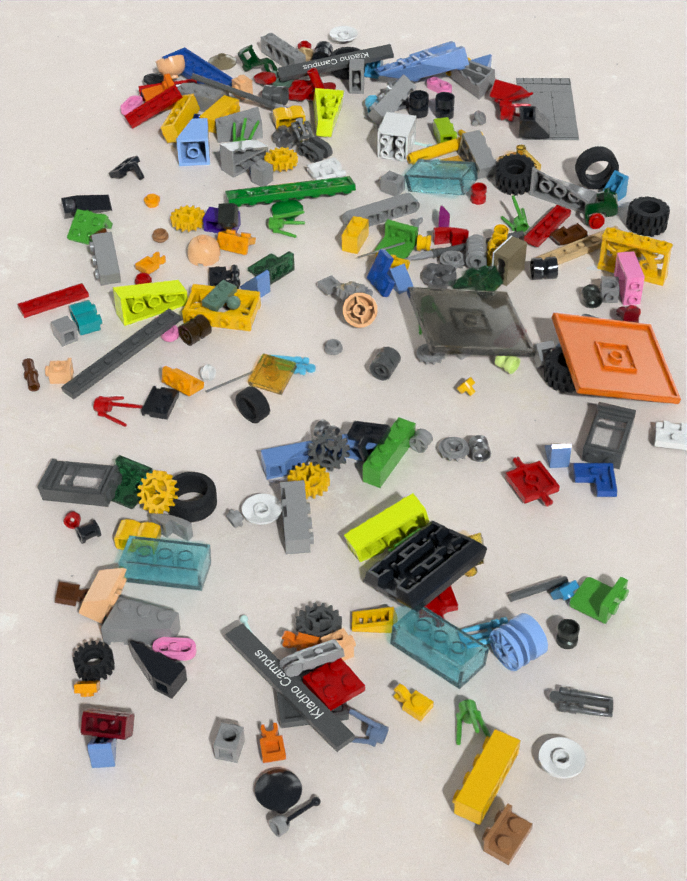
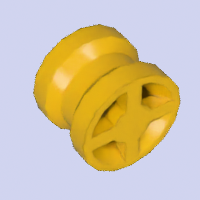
(423, 242)

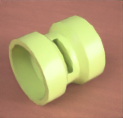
(509, 363)

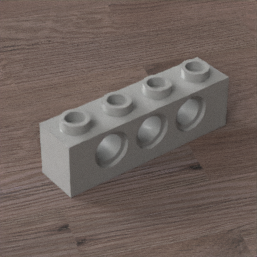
(280, 51)

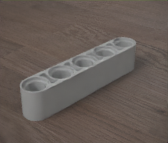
(385, 209)

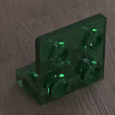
(277, 266)
(483, 278)
(132, 473)

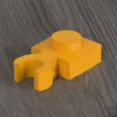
(149, 265)

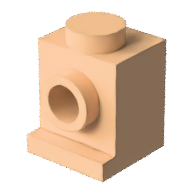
(60, 371)

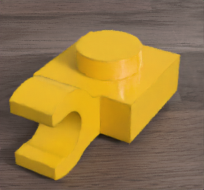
(414, 704)

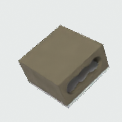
(510, 259)

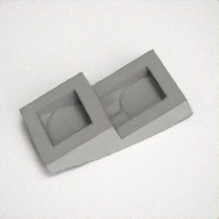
(173, 524)

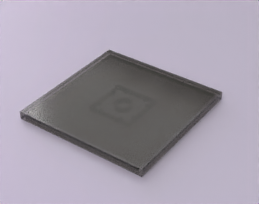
(470, 322)

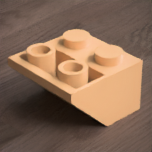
(103, 594)

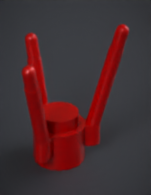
(506, 101)
(104, 404)

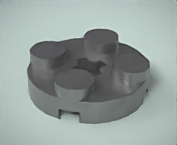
(286, 137)
(446, 272)

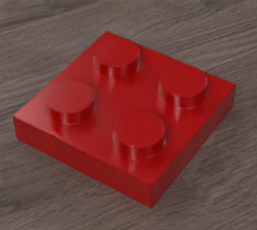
(334, 683)

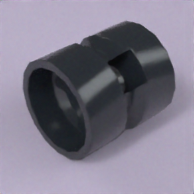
(322, 50)
(418, 103)
(444, 105)
(544, 268)

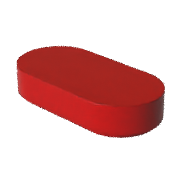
(265, 78)

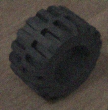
(512, 165)
(647, 216)
(557, 372)

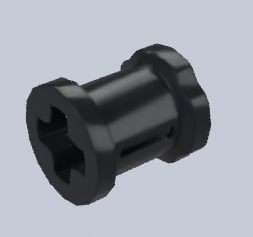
(88, 531)

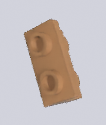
(506, 835)

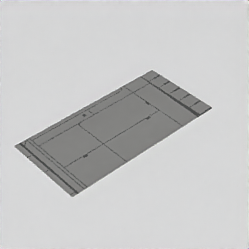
(556, 102)

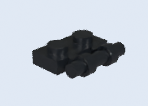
(218, 273)

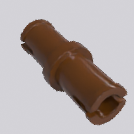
(31, 374)

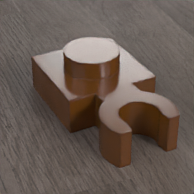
(69, 594)

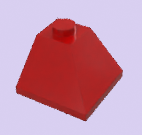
(504, 89)

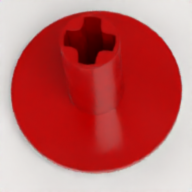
(317, 83)

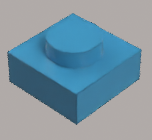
(565, 591)

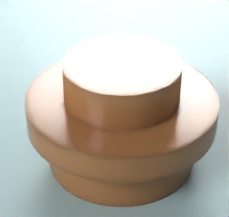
(160, 235)

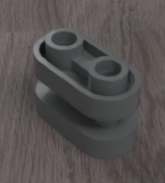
(315, 149)

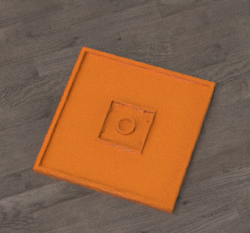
(615, 358)

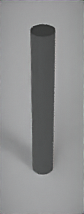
(537, 588)

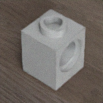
(392, 183)
(609, 289)
(230, 750)

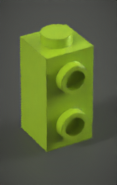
(443, 130)

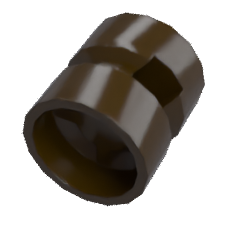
(195, 329)

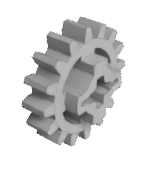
(345, 290)

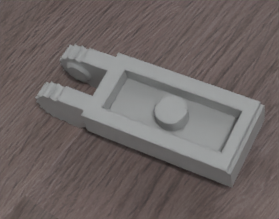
(311, 657)

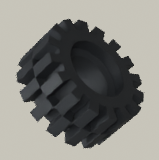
(93, 651)

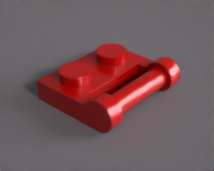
(300, 89)

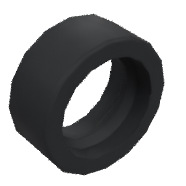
(252, 404)

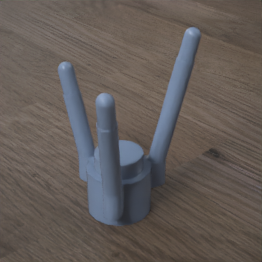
(376, 731)

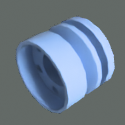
(518, 642)

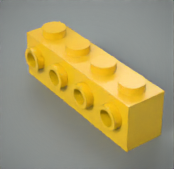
(179, 117)
(486, 777)

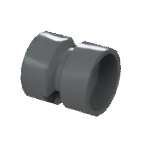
(279, 94)
(385, 363)

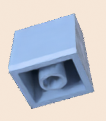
(194, 143)

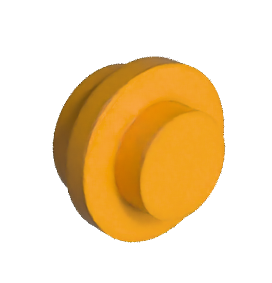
(152, 200)

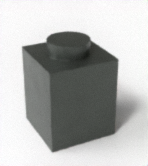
(228, 215)

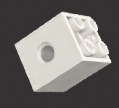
(396, 136)

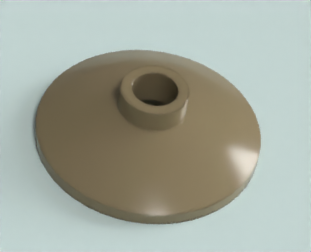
(223, 61)

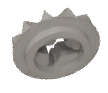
(453, 258)
(424, 356)
(454, 443)

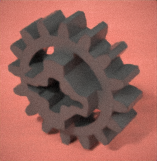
(335, 446)
(318, 620)

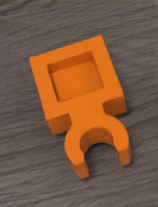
(299, 641)
(272, 745)

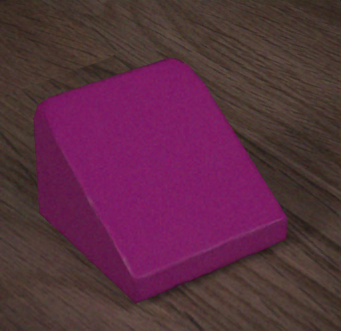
(444, 217)

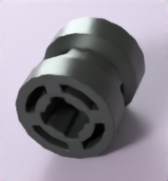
(592, 296)
(567, 634)

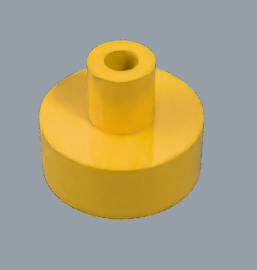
(467, 386)

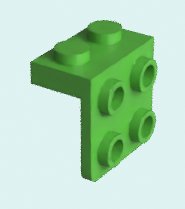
(85, 224)
(397, 233)
(599, 599)

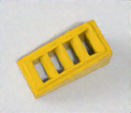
(376, 627)

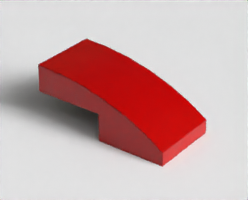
(451, 235)

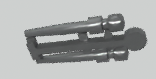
(307, 127)
(579, 697)

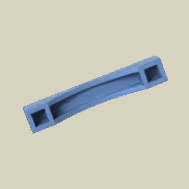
(280, 460)

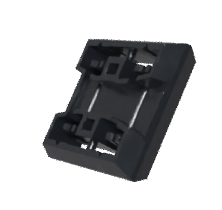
(419, 571)

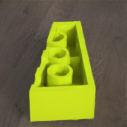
(326, 107)
(148, 300)
(387, 528)

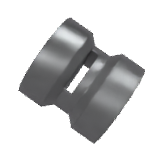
(322, 425)
(479, 448)

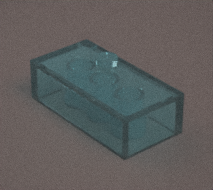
(441, 176)
(166, 562)
(439, 646)

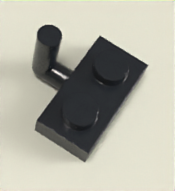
(127, 165)
(368, 432)

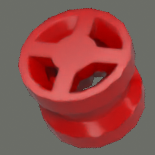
(508, 113)

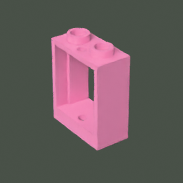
(630, 278)

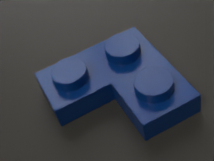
(378, 273)
(599, 473)

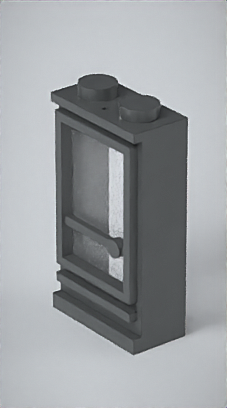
(609, 435)
(80, 483)

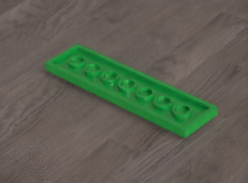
(291, 190)

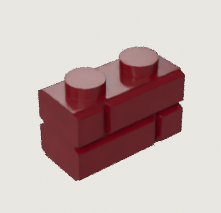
(107, 723)

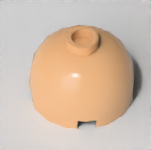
(173, 65)
(203, 250)
(360, 309)

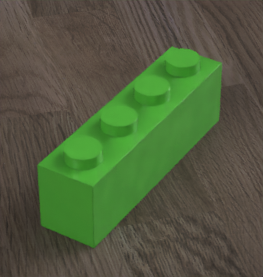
(387, 455)

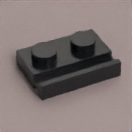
(160, 402)

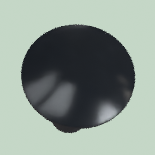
(278, 790)

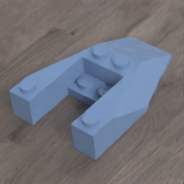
(427, 62)

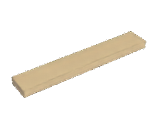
(577, 248)

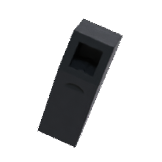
(92, 203)
(161, 672)

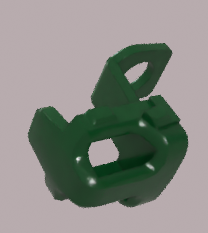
(254, 60)
(606, 203)

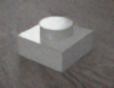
(328, 285)

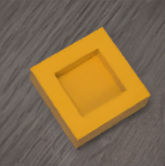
(87, 688)

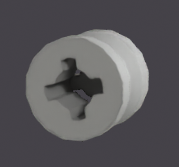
(420, 440)

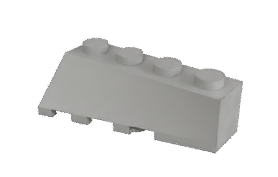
(560, 192)

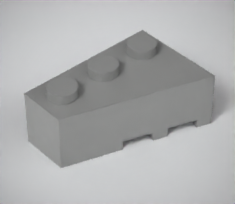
(392, 99)
(474, 149)

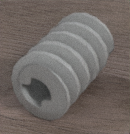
(476, 251)

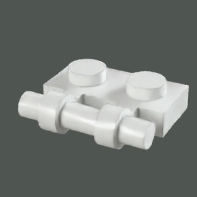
(324, 167)
(671, 435)

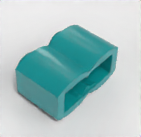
(85, 317)

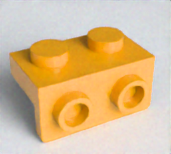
(235, 242)
(181, 381)

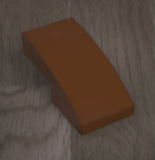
(566, 236)

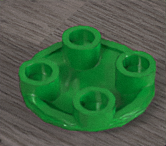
(284, 207)

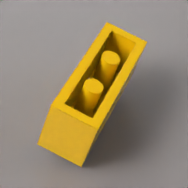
(223, 107)

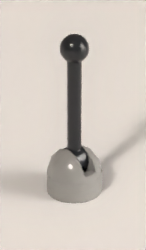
(281, 824)

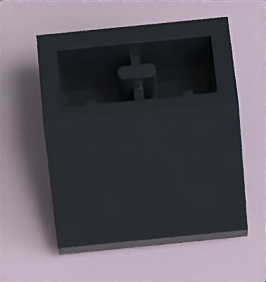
(533, 123)

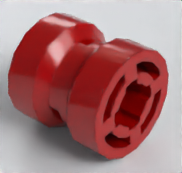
(478, 193)

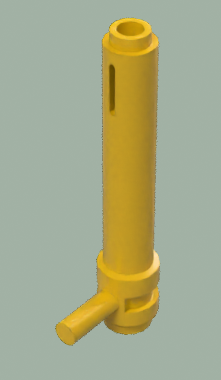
(436, 150)

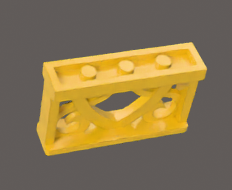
(645, 244)
(230, 319)

